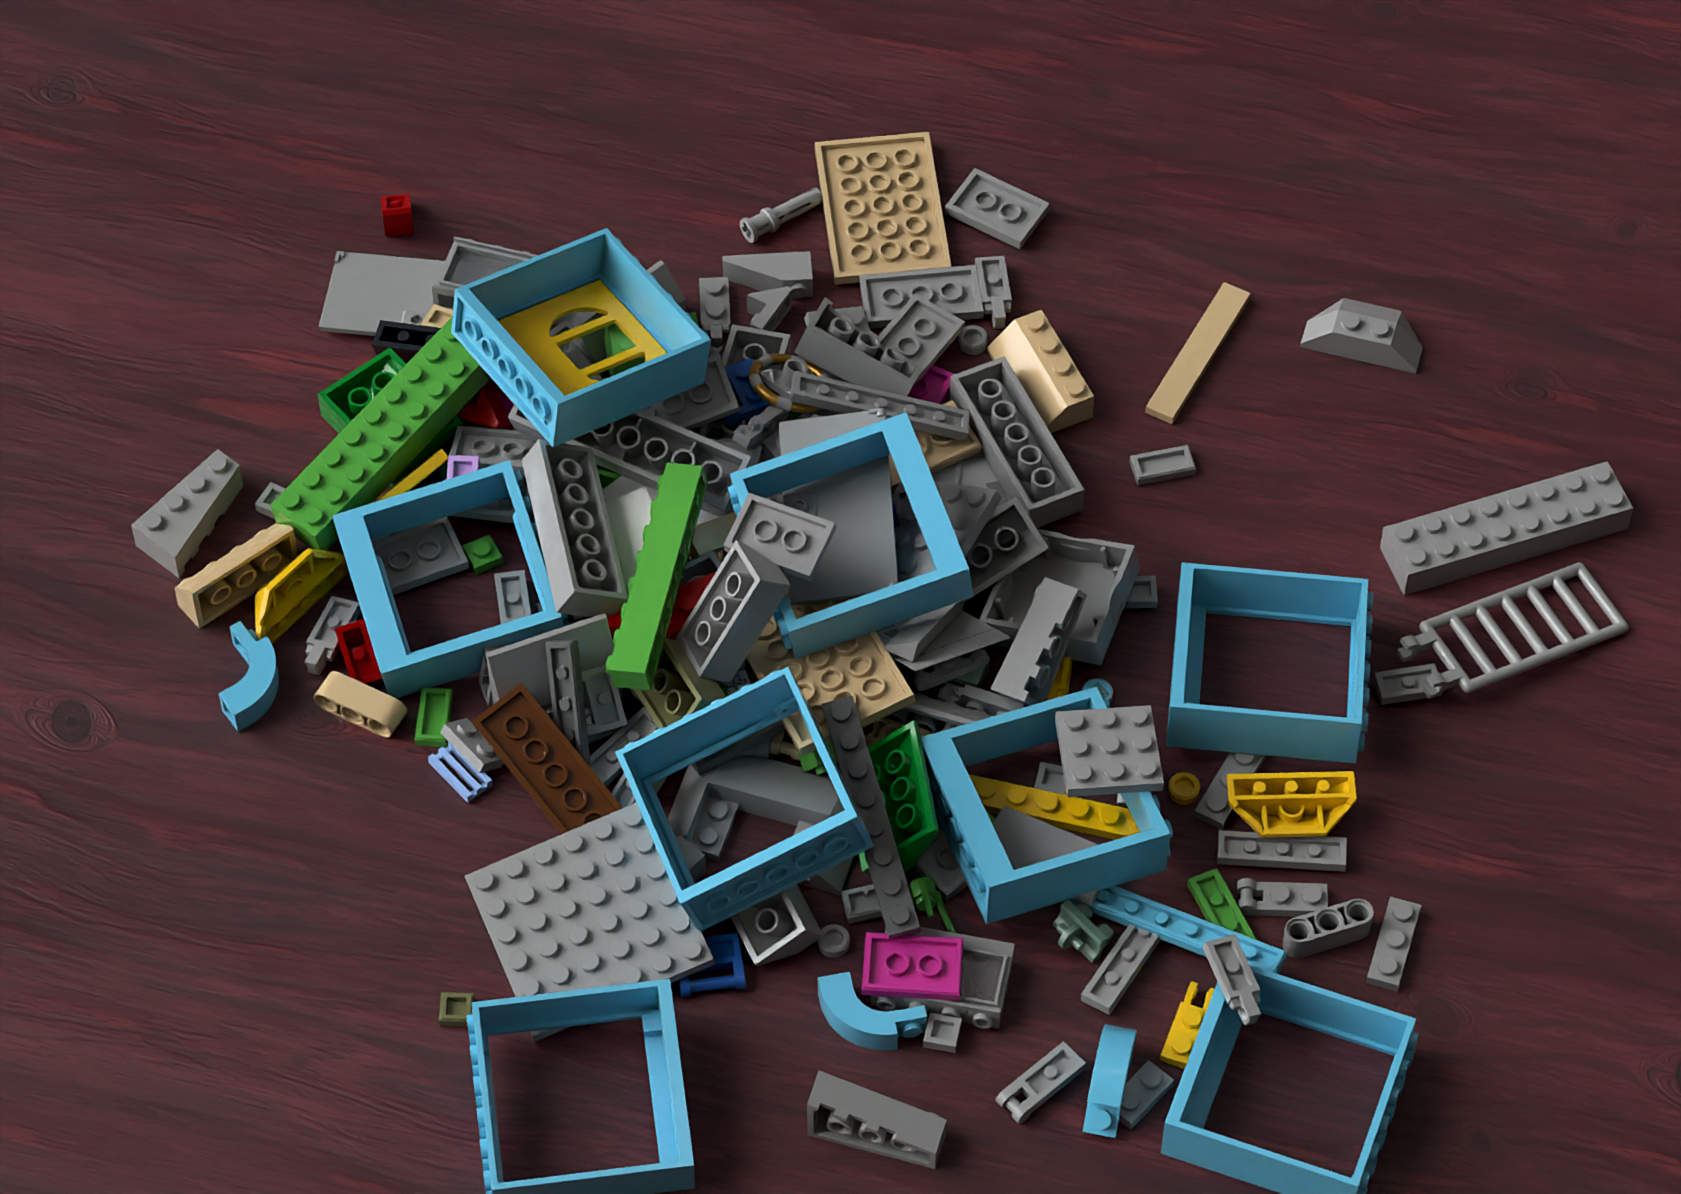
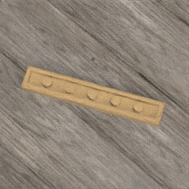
(1197, 353)

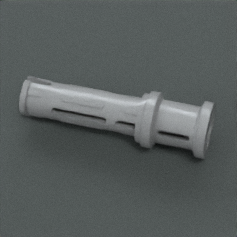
(770, 219)

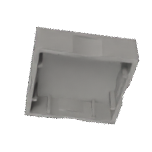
(1092, 565)

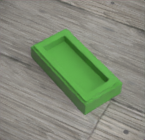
(433, 713)

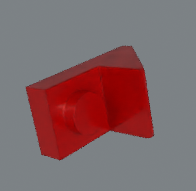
(397, 215)
(487, 412)
(358, 651)

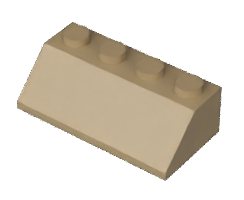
(1045, 371)
(237, 574)

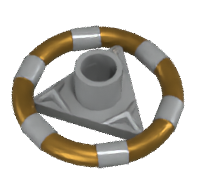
(781, 380)

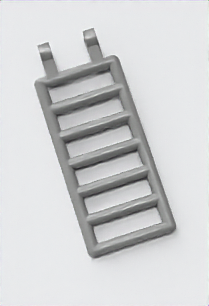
(1456, 674)

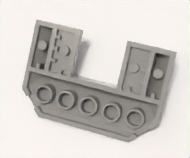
(762, 787)

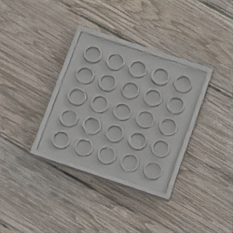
(588, 912)

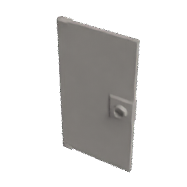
(377, 289)
(859, 503)

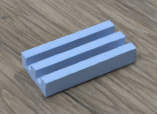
(445, 754)

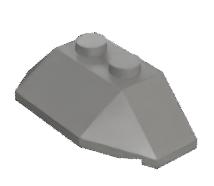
(1364, 334)

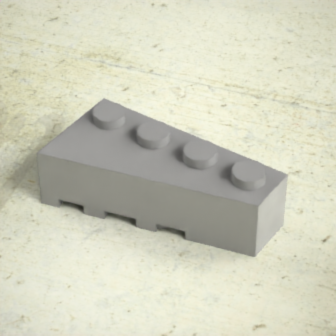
(855, 355)
(188, 513)
(1040, 643)
(873, 1122)

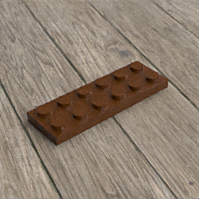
(544, 761)

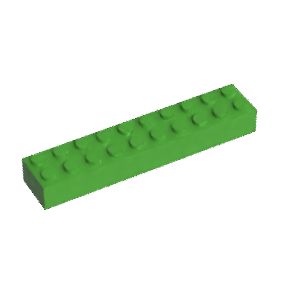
(381, 439)

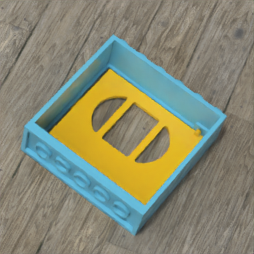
(509, 320)

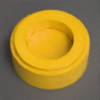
(1184, 788)

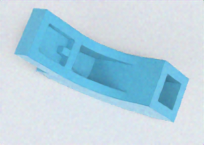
(256, 691)
(862, 1024)
(1109, 1080)

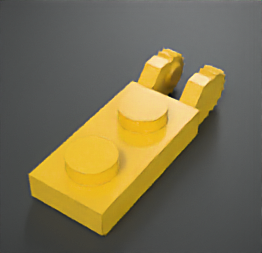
(1185, 1028)

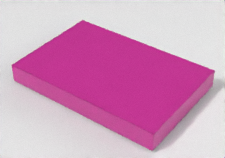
(912, 966)

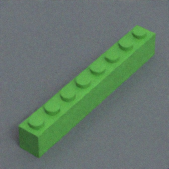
(657, 576)

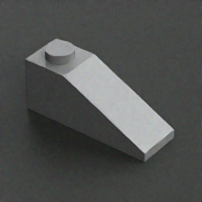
(772, 271)

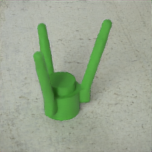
(926, 897)

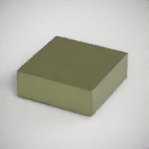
(455, 1008)

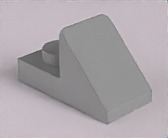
(769, 307)

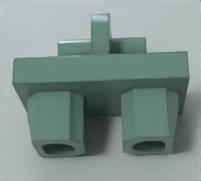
(1078, 931)

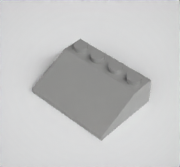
(527, 660)

